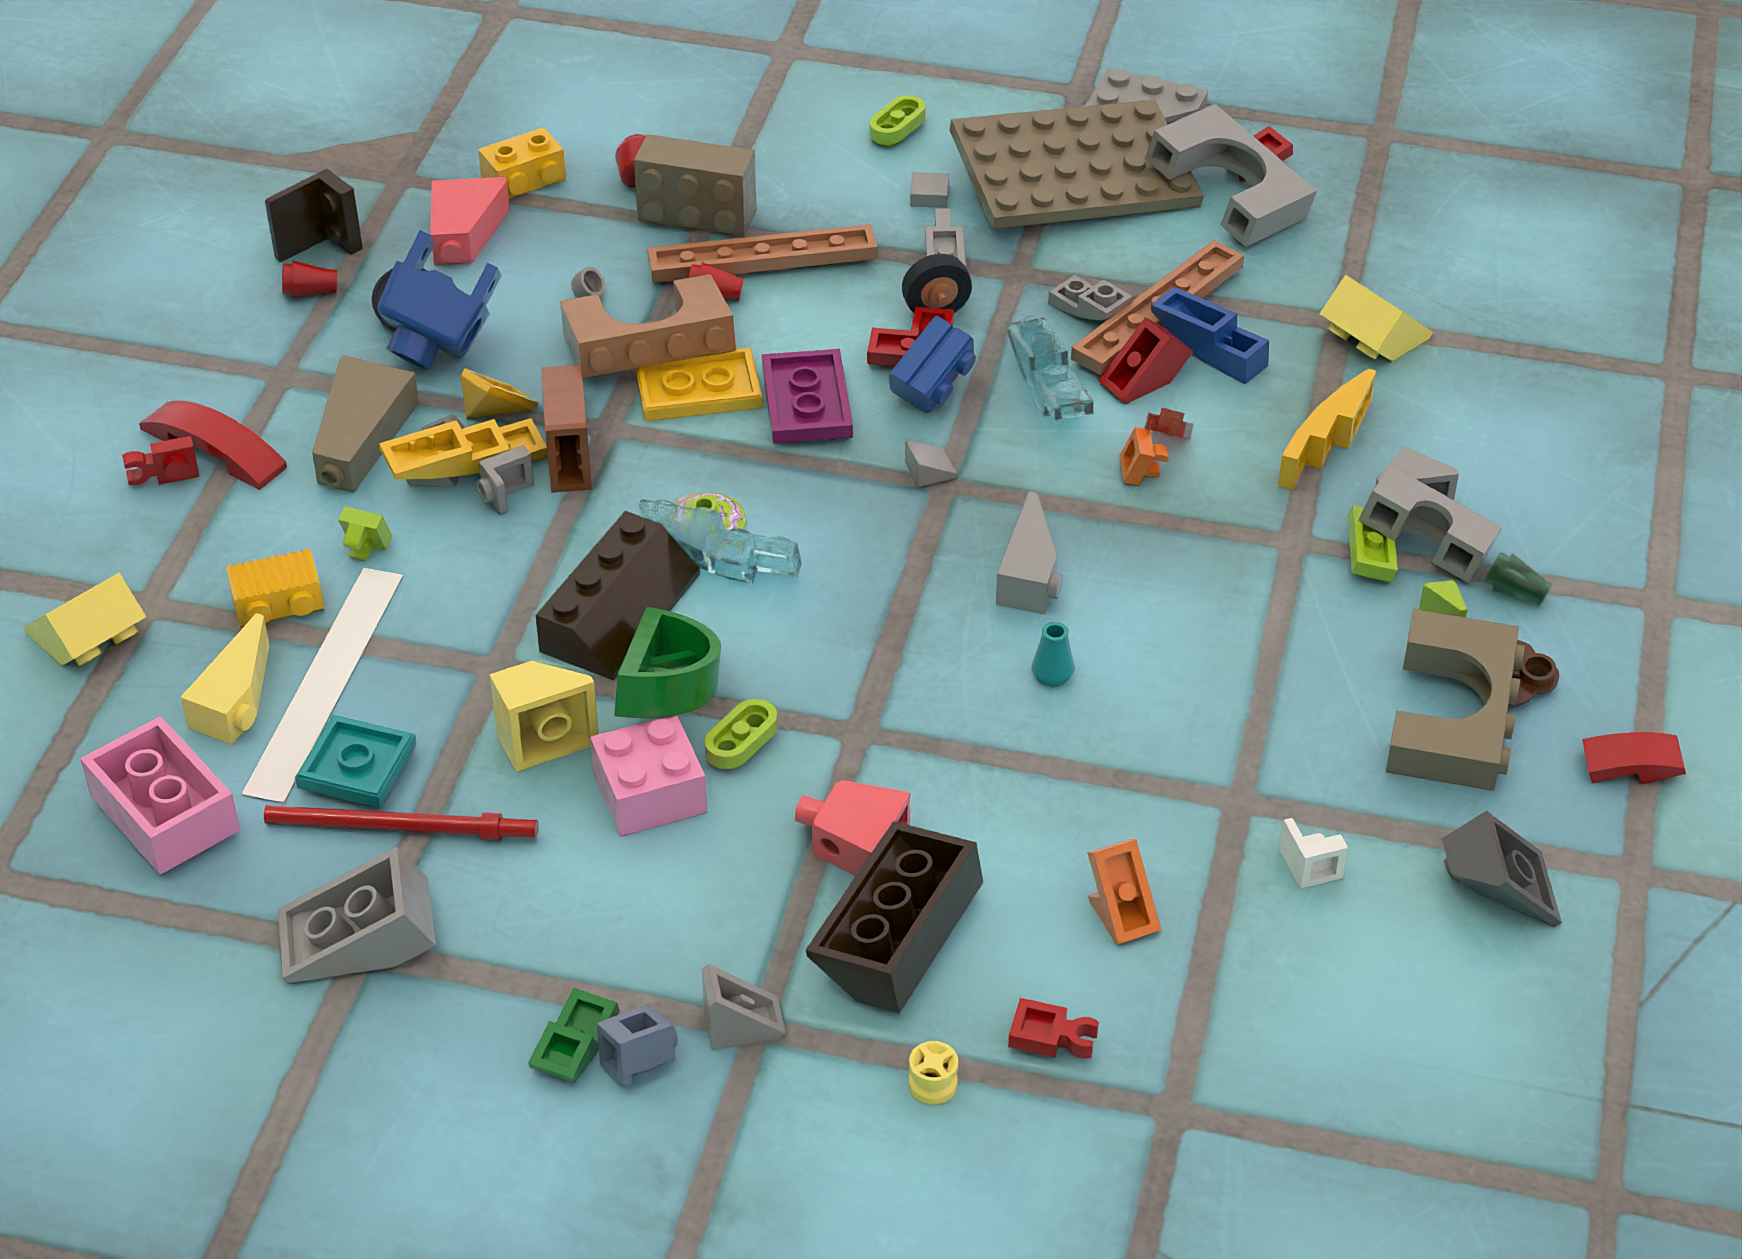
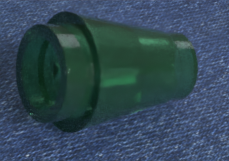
(1517, 579)

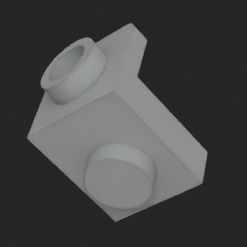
(504, 475)

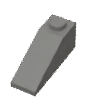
(1029, 565)

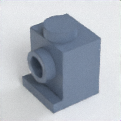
(635, 1043)

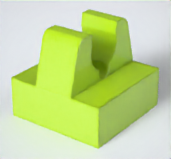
(363, 532)

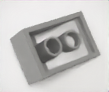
(358, 921)

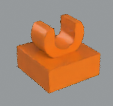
(1138, 457)

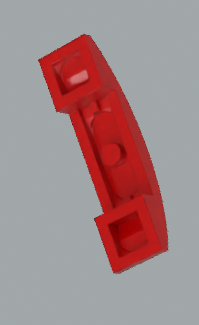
(245, 452)

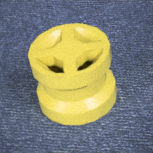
(941, 1064)

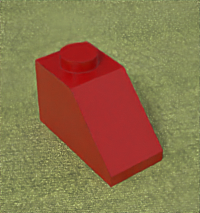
(1145, 362)

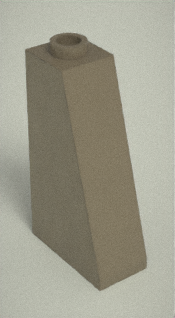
(362, 410)

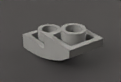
(1088, 301)

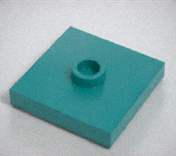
(356, 761)

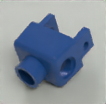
(431, 309)

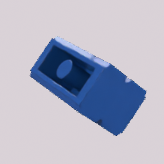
(932, 365)

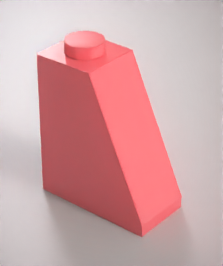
(465, 216)

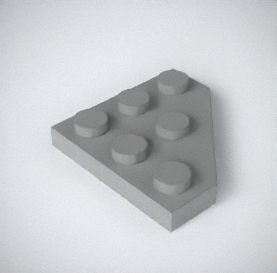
(1172, 98)

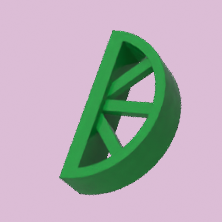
(648, 684)

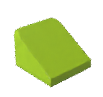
(1443, 598)

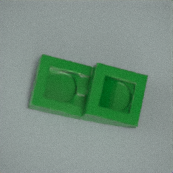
(573, 1040)

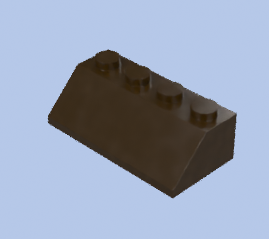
(606, 595)
(897, 914)

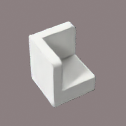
(1312, 857)

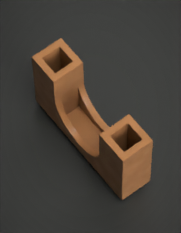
(606, 346)

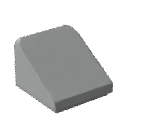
(928, 463)

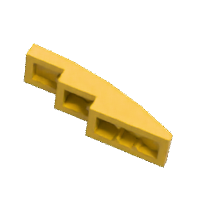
(1328, 425)
(457, 451)

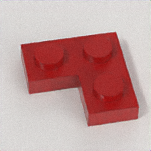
(890, 345)

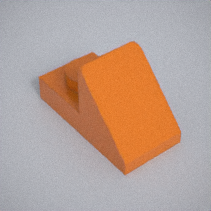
(1123, 892)

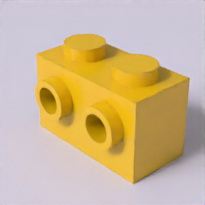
(525, 161)

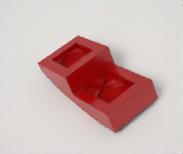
(1622, 754)

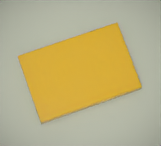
(700, 386)

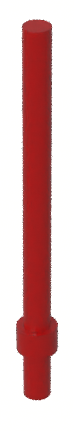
(489, 826)

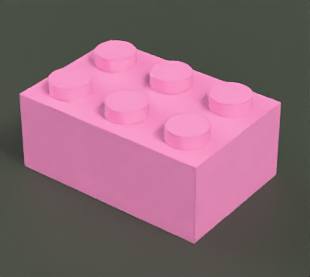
(160, 795)

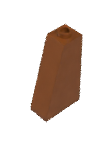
(566, 428)

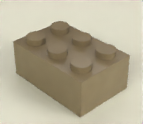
(695, 185)

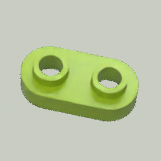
(897, 120)
(741, 733)

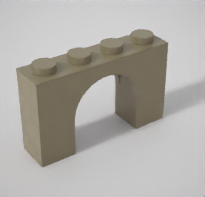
(1471, 747)

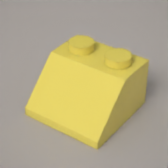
(1373, 321)
(87, 621)
(542, 712)

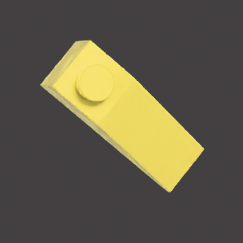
(229, 690)

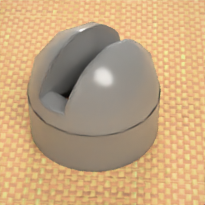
(588, 283)

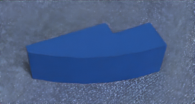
(1212, 334)

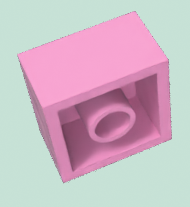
(648, 775)

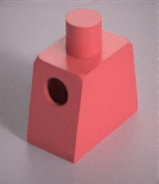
(852, 821)

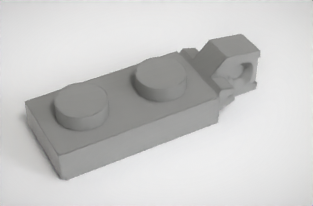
(944, 237)

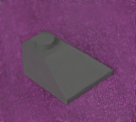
(1501, 867)

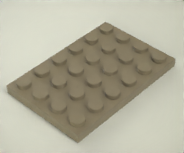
(1069, 164)

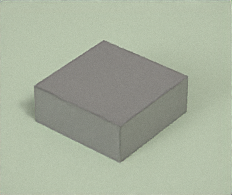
(929, 189)

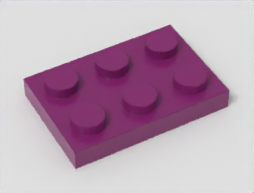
(807, 396)

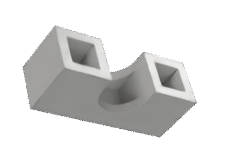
(1407, 504)

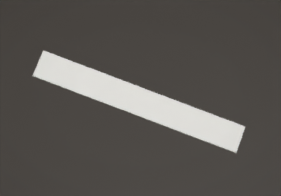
(322, 686)

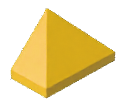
(491, 397)

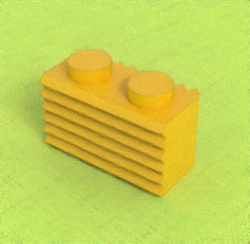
(275, 587)

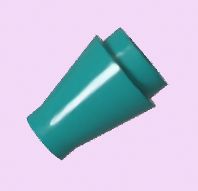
(1053, 658)

